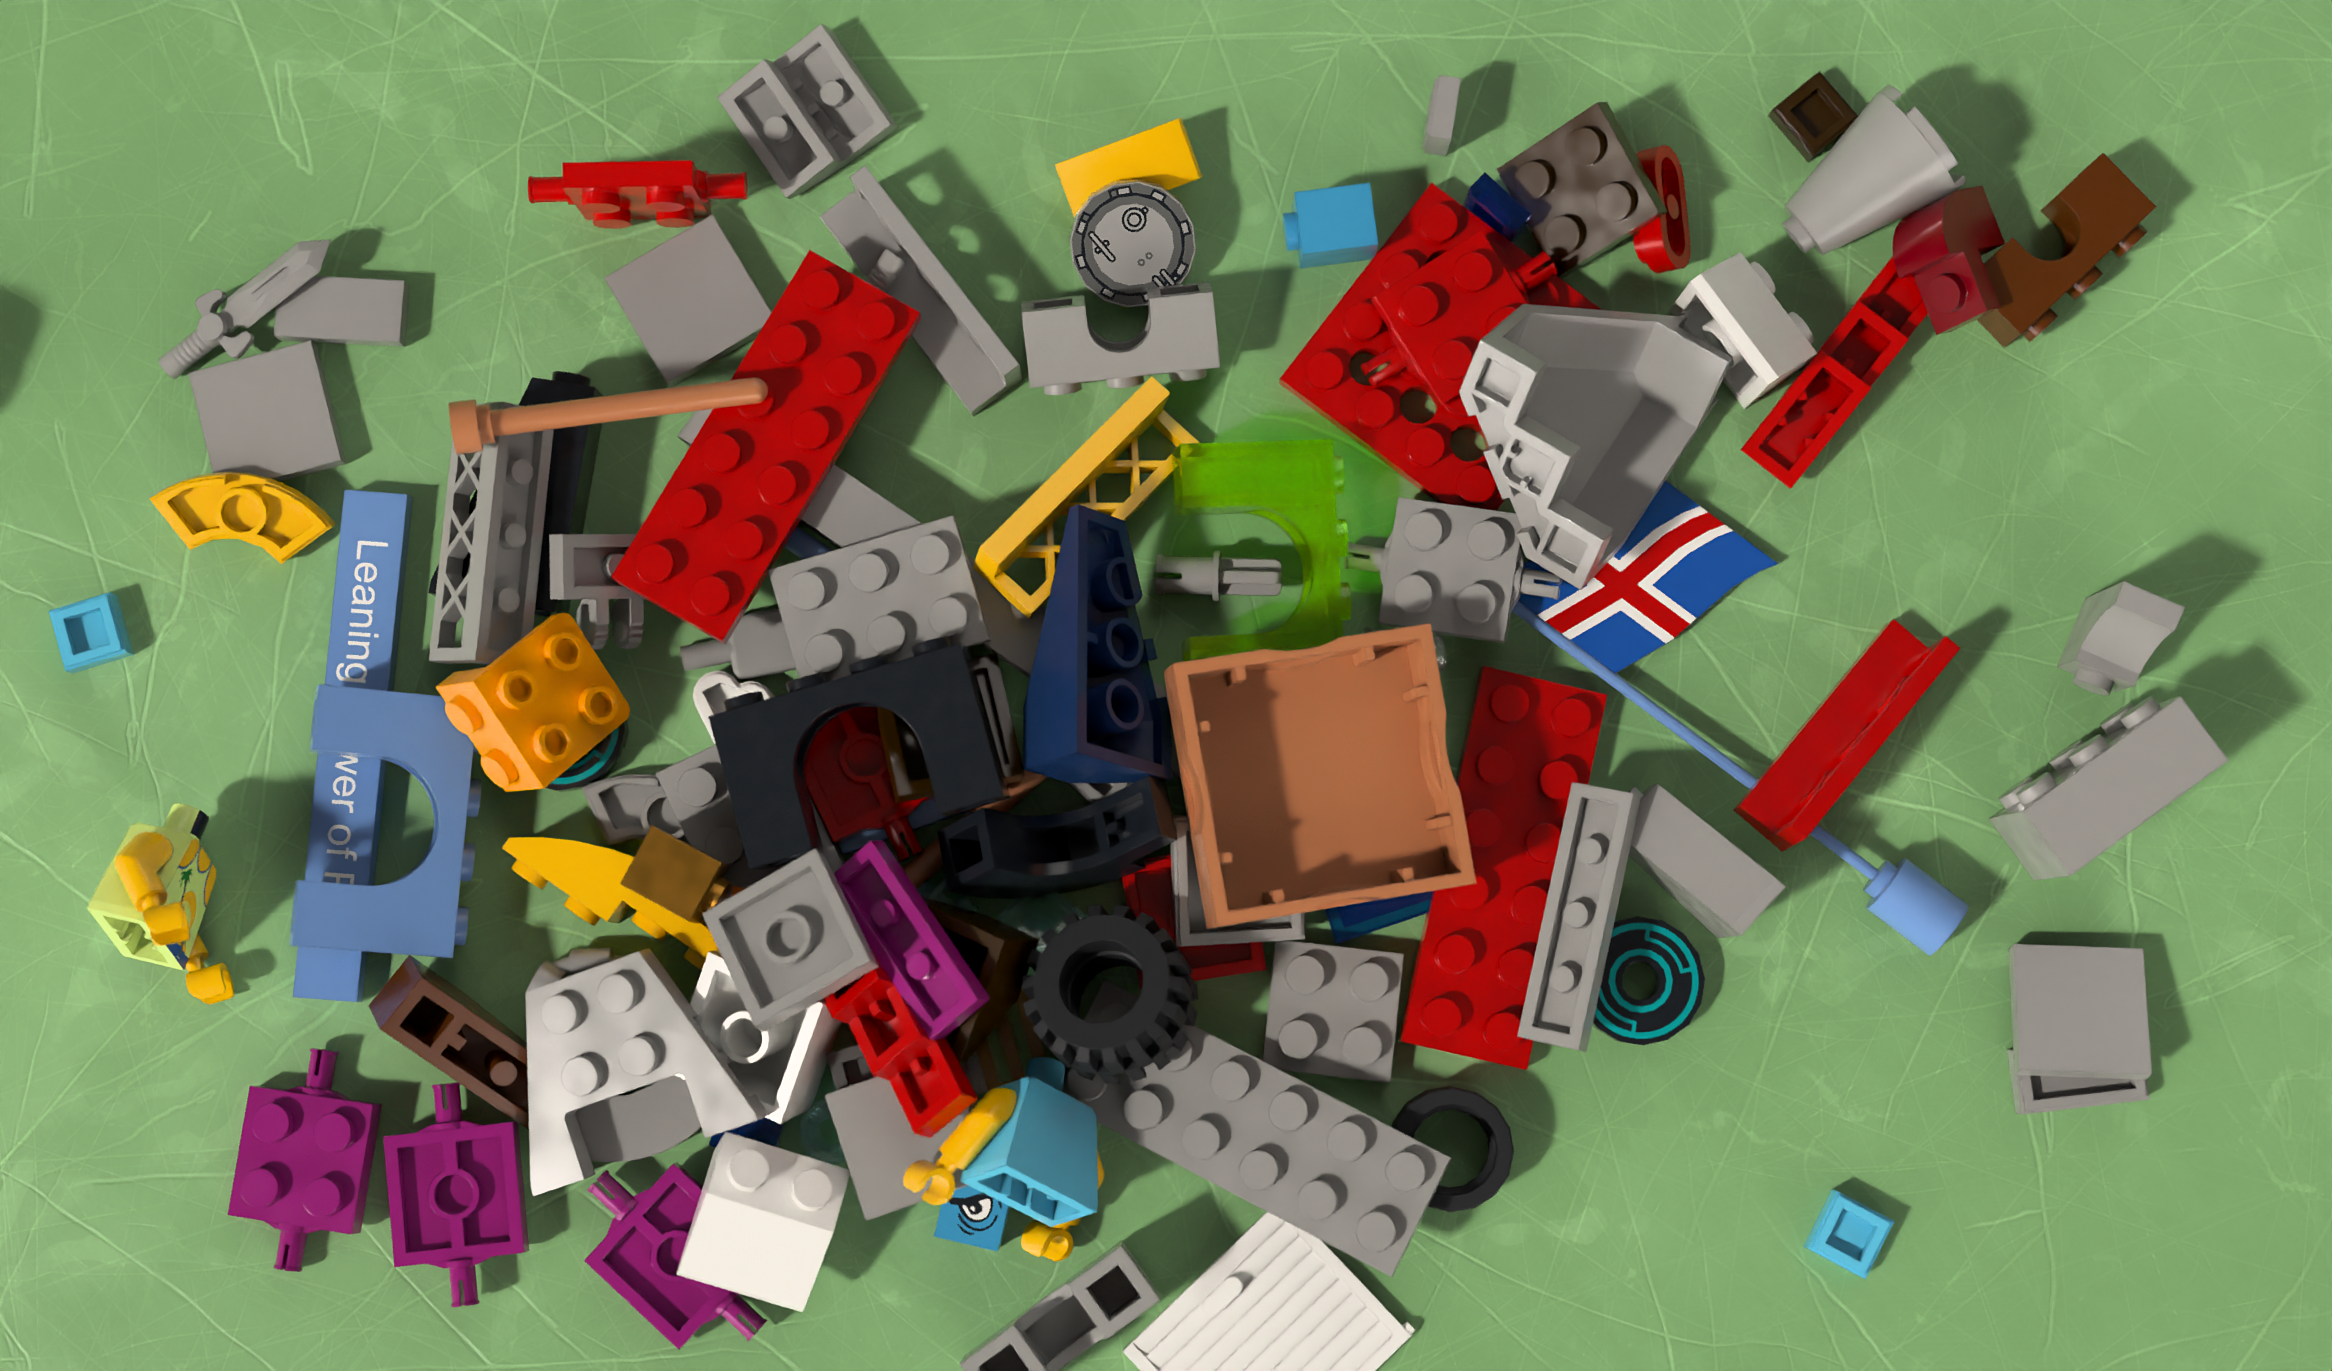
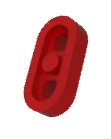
(1665, 241)

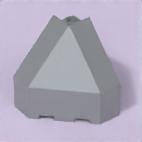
(1587, 422)

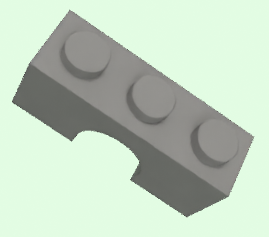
(1175, 341)
(1070, 1317)

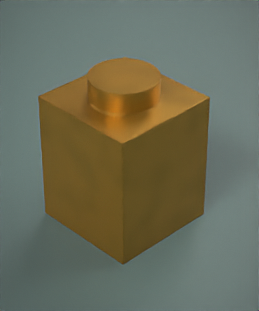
(677, 876)

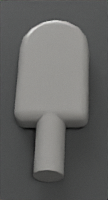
(755, 648)

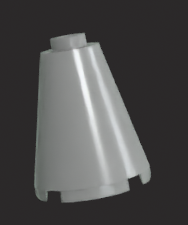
(1871, 177)

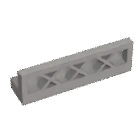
(950, 326)
(503, 545)
(1579, 916)

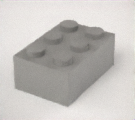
(2106, 786)

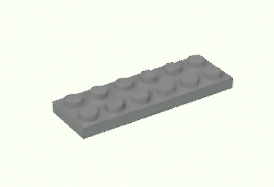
(1270, 1140)

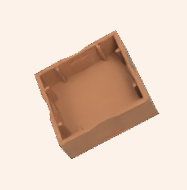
(1318, 776)

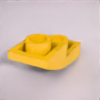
(1155, 155)

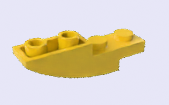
(593, 880)

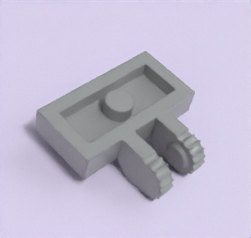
(583, 570)

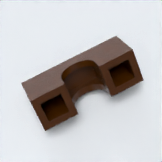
(2093, 216)

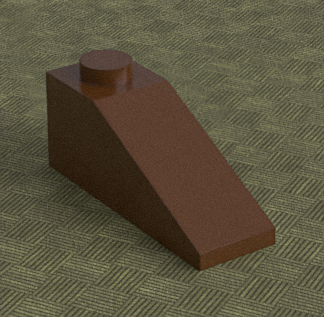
(455, 1036)

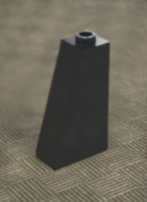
(568, 482)

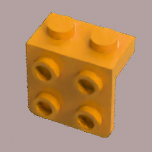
(536, 705)

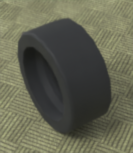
(1498, 1139)

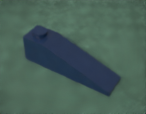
(1091, 684)

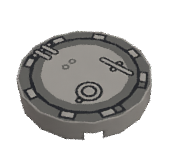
(1131, 241)

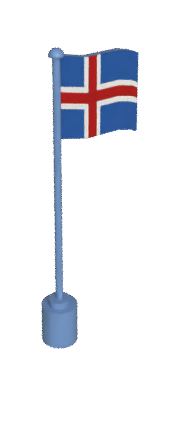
(1644, 598)

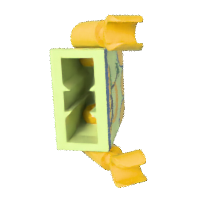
(157, 899)

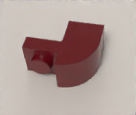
(1944, 253)

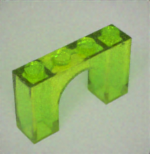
(1294, 489)

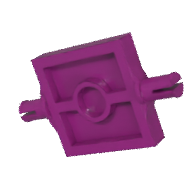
(305, 1159)
(456, 1194)
(645, 1251)

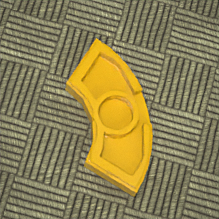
(243, 509)

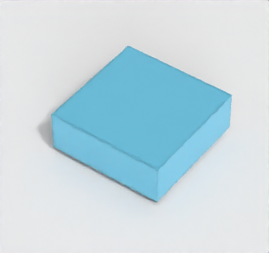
(91, 632)
(1848, 1233)

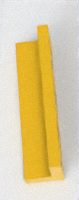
(1070, 481)

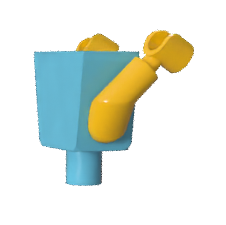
(1027, 1151)

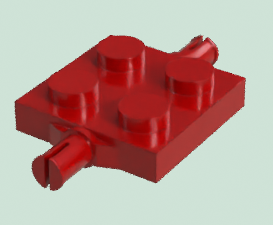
(638, 190)
(1446, 310)
(853, 784)

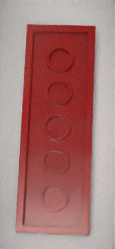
(765, 460)
(1481, 938)

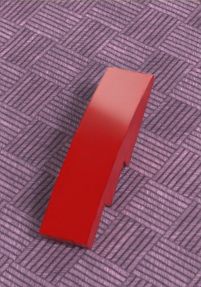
(1837, 376)
(899, 1050)

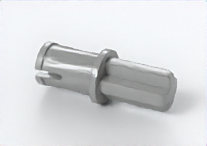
(1219, 575)

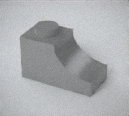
(2117, 637)

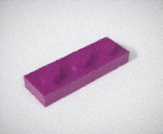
(909, 941)

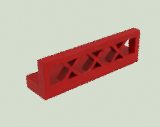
(1843, 734)

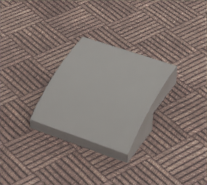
(807, 112)

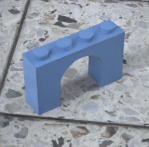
(421, 908)

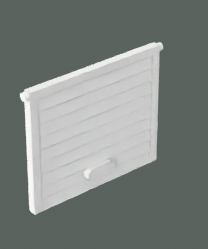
(1272, 1306)

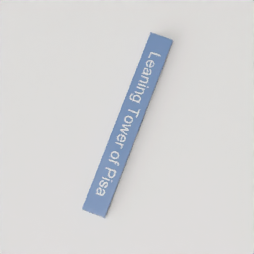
(359, 656)

